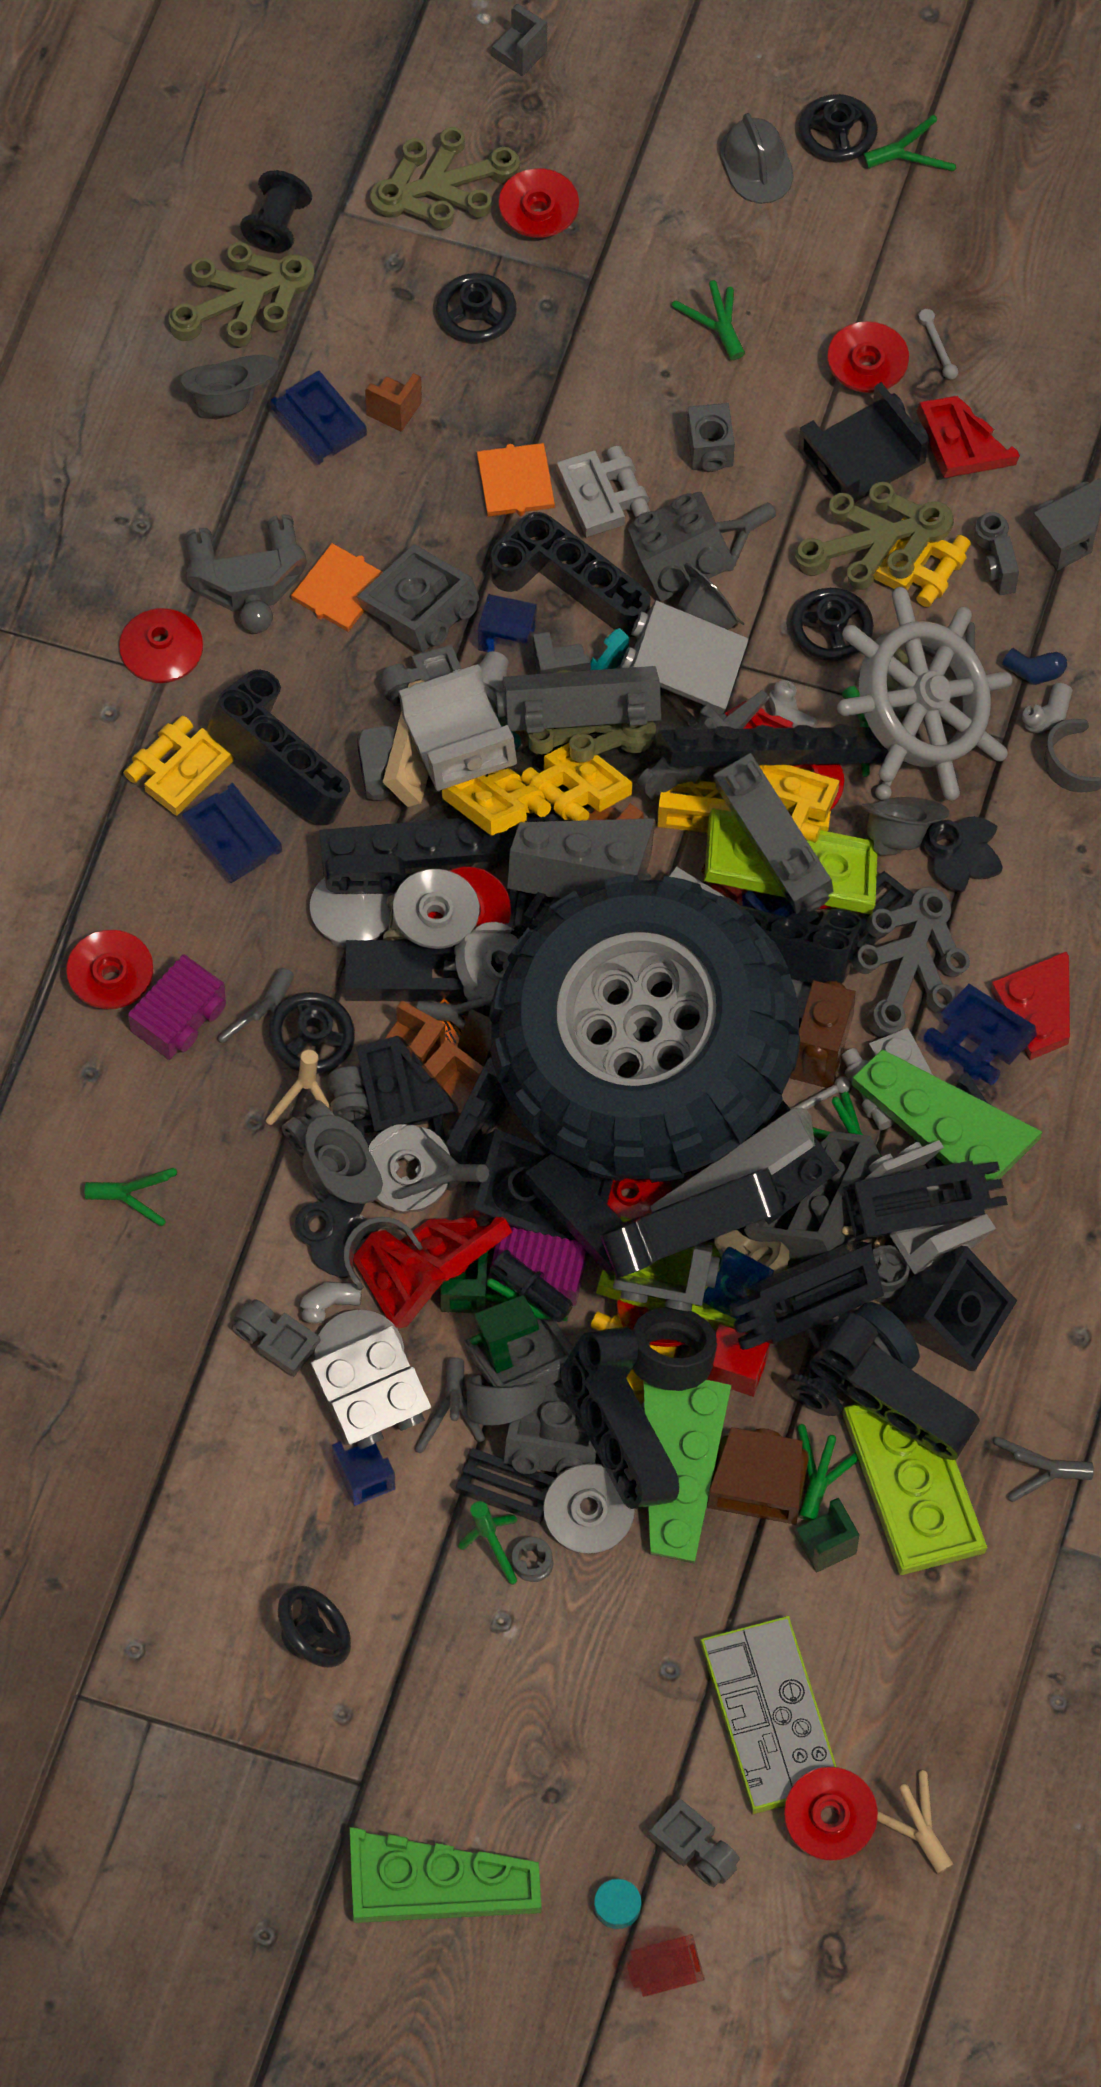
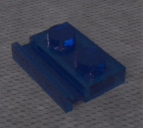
(319, 417)
(231, 833)

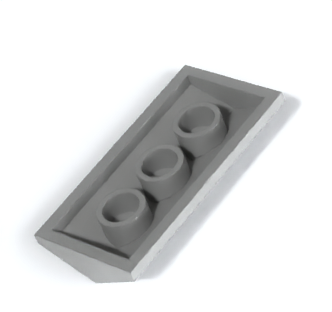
(770, 1148)

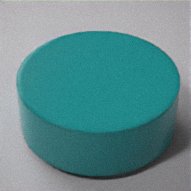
(617, 1903)

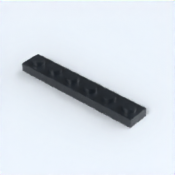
(770, 745)
(425, 841)

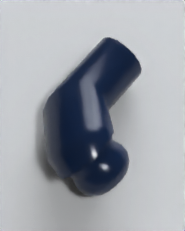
(1037, 669)

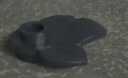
(968, 853)
(329, 1244)

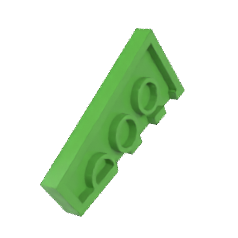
(939, 1111)
(690, 1433)
(425, 1881)

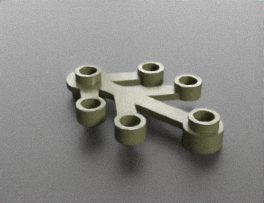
(440, 182)
(244, 292)
(879, 535)
(583, 746)

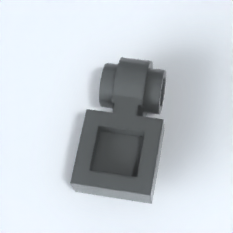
(1001, 565)
(425, 667)
(284, 1343)
(686, 1835)

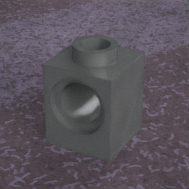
(715, 423)

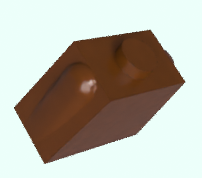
(824, 1033)
(759, 1475)

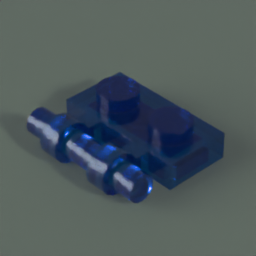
(986, 1023)

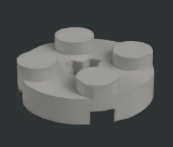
(475, 958)
(407, 1143)

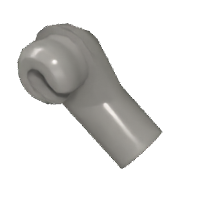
(784, 705)
(1044, 718)
(327, 1295)

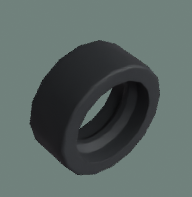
(677, 1325)

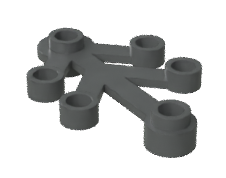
(913, 956)

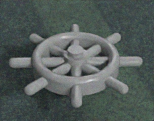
(924, 694)

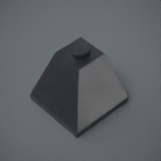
(955, 1307)

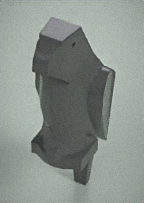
(663, 778)

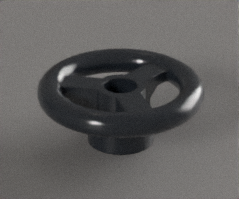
(837, 119)
(476, 305)
(833, 604)
(315, 1017)
(309, 1629)

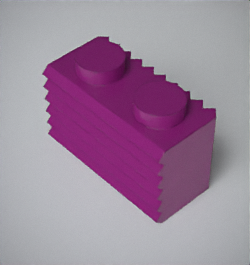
(178, 1007)
(557, 1258)

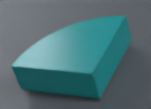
(612, 657)

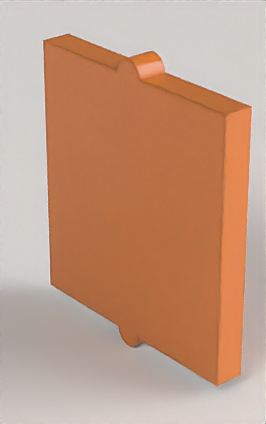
(515, 479)
(334, 586)

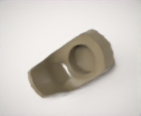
(768, 1253)

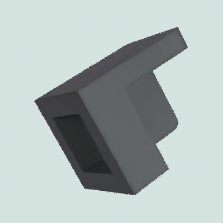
(522, 42)
(557, 659)

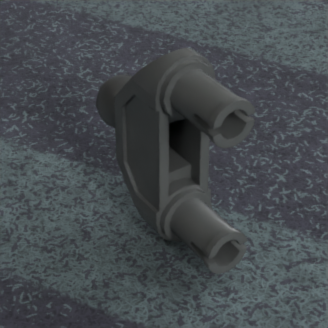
(248, 580)

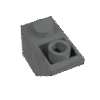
(1069, 525)

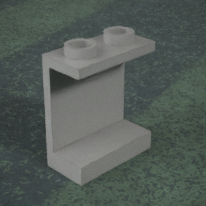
(689, 654)
(456, 728)
(929, 1244)

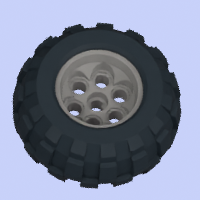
(630, 941)

